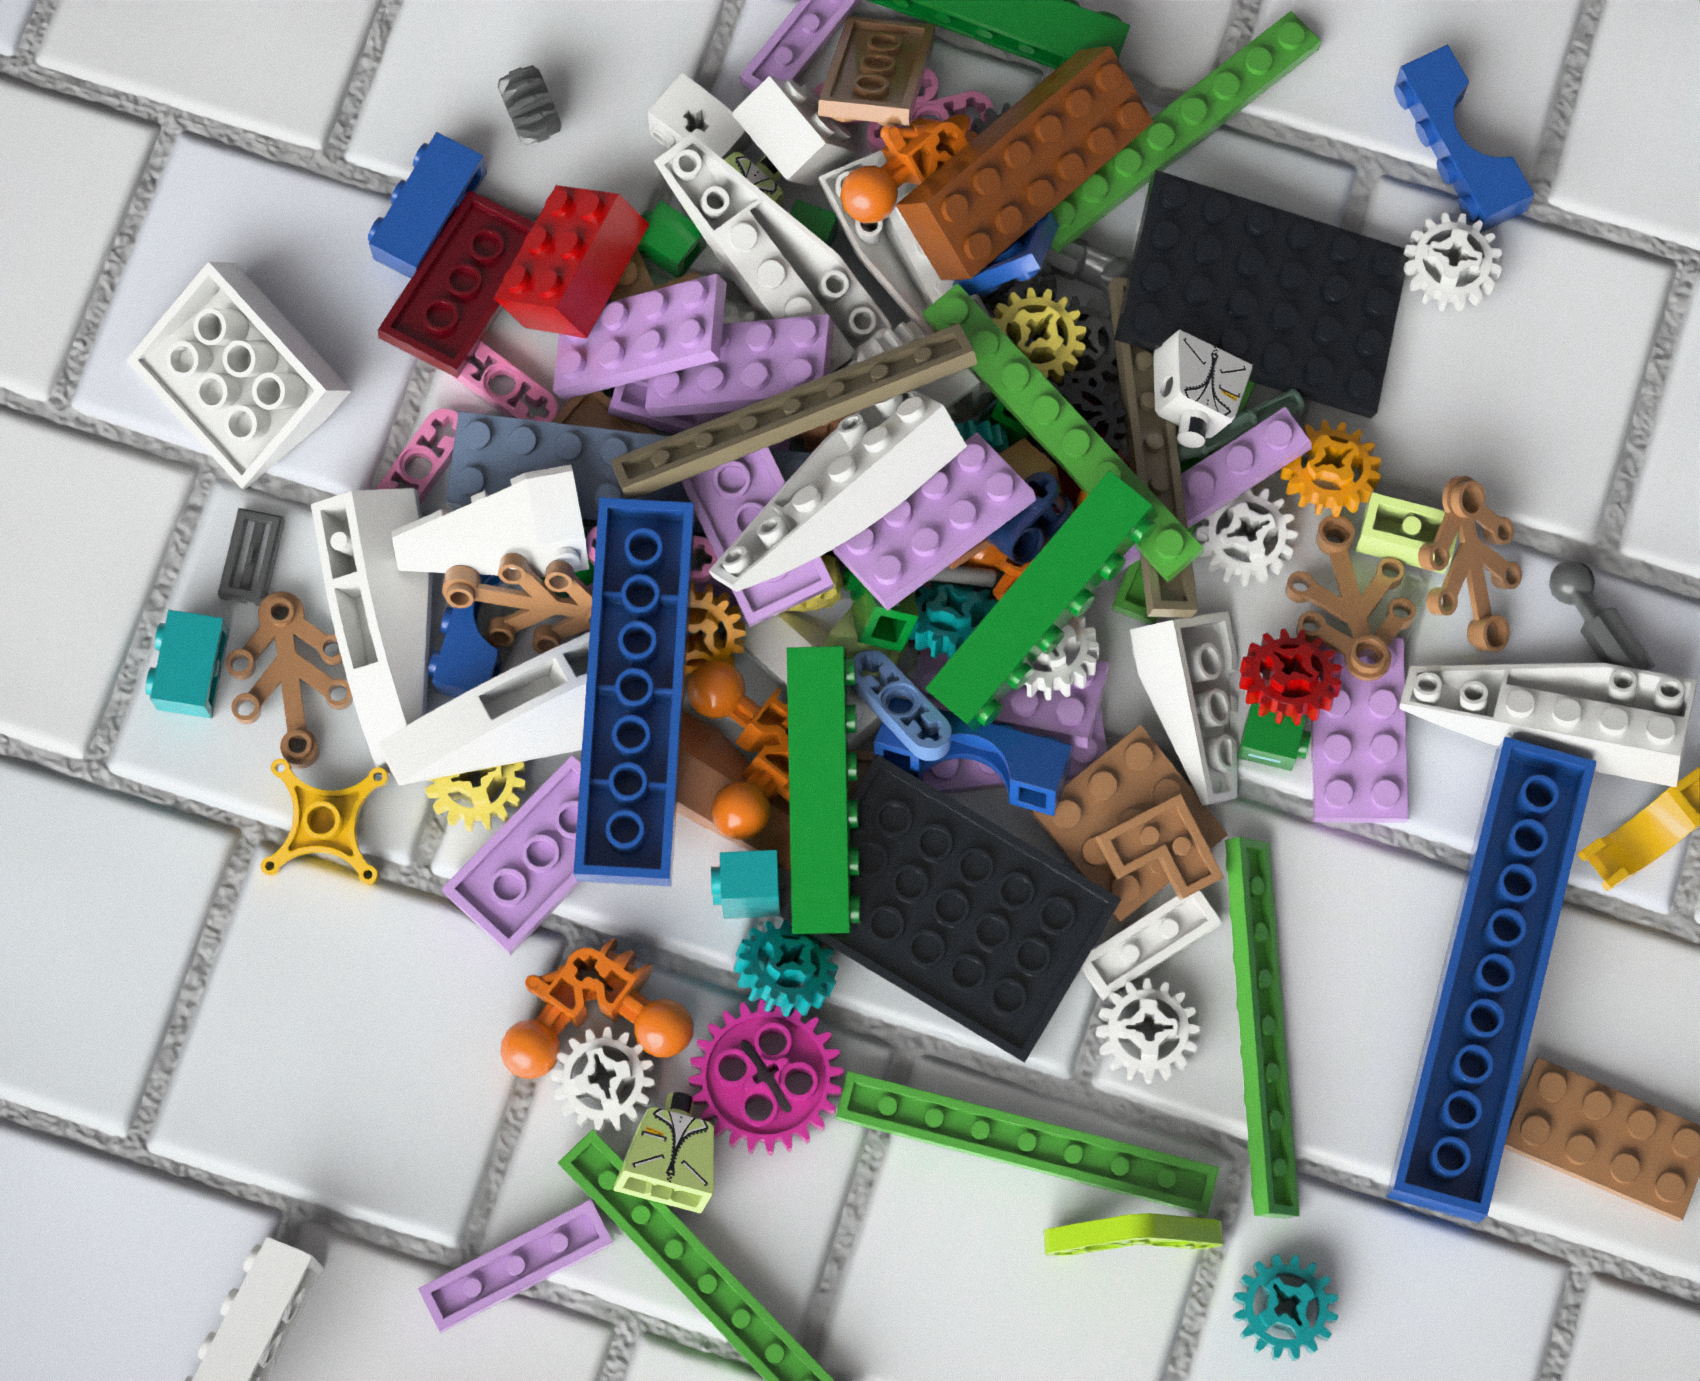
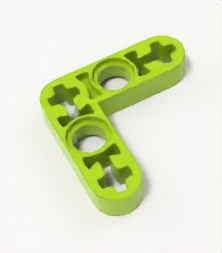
(1132, 1230)

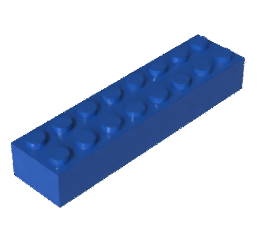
(634, 692)

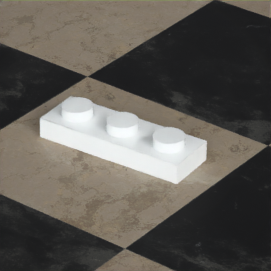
(1149, 943)

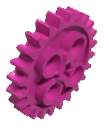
(729, 1099)

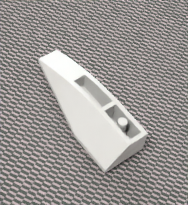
(768, 251)
(892, 251)
(844, 487)
(375, 609)
(1597, 711)
(505, 721)

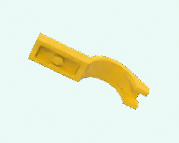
(1647, 834)

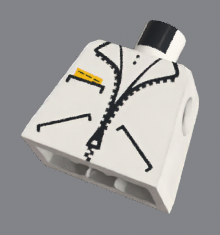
(1197, 387)

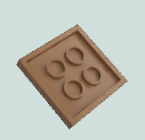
(1107, 793)

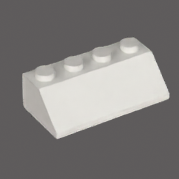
(259, 1314)

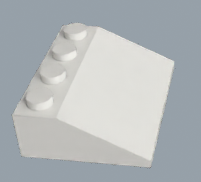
(237, 372)

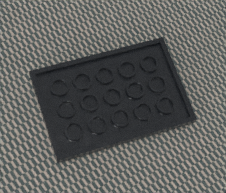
(1268, 287)
(965, 911)

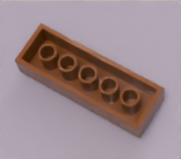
(1024, 163)

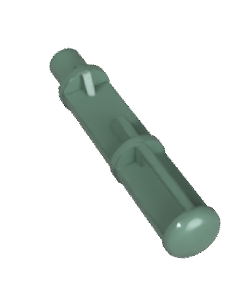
(1243, 422)

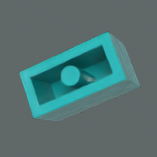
(188, 663)
(747, 884)

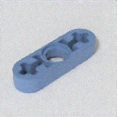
(901, 724)

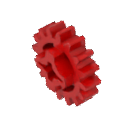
(1290, 677)

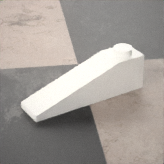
(530, 518)
(767, 647)
(1187, 678)

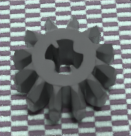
(529, 105)

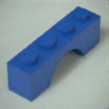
(1486, 185)
(465, 655)
(1028, 764)

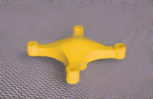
(324, 821)

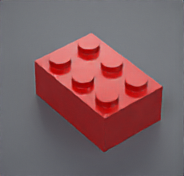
(571, 261)

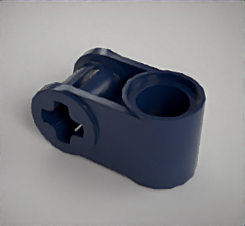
(1034, 526)

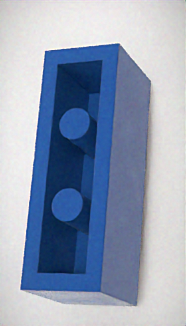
(425, 203)

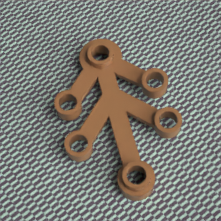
(1463, 506)
(537, 602)
(1351, 606)
(288, 670)

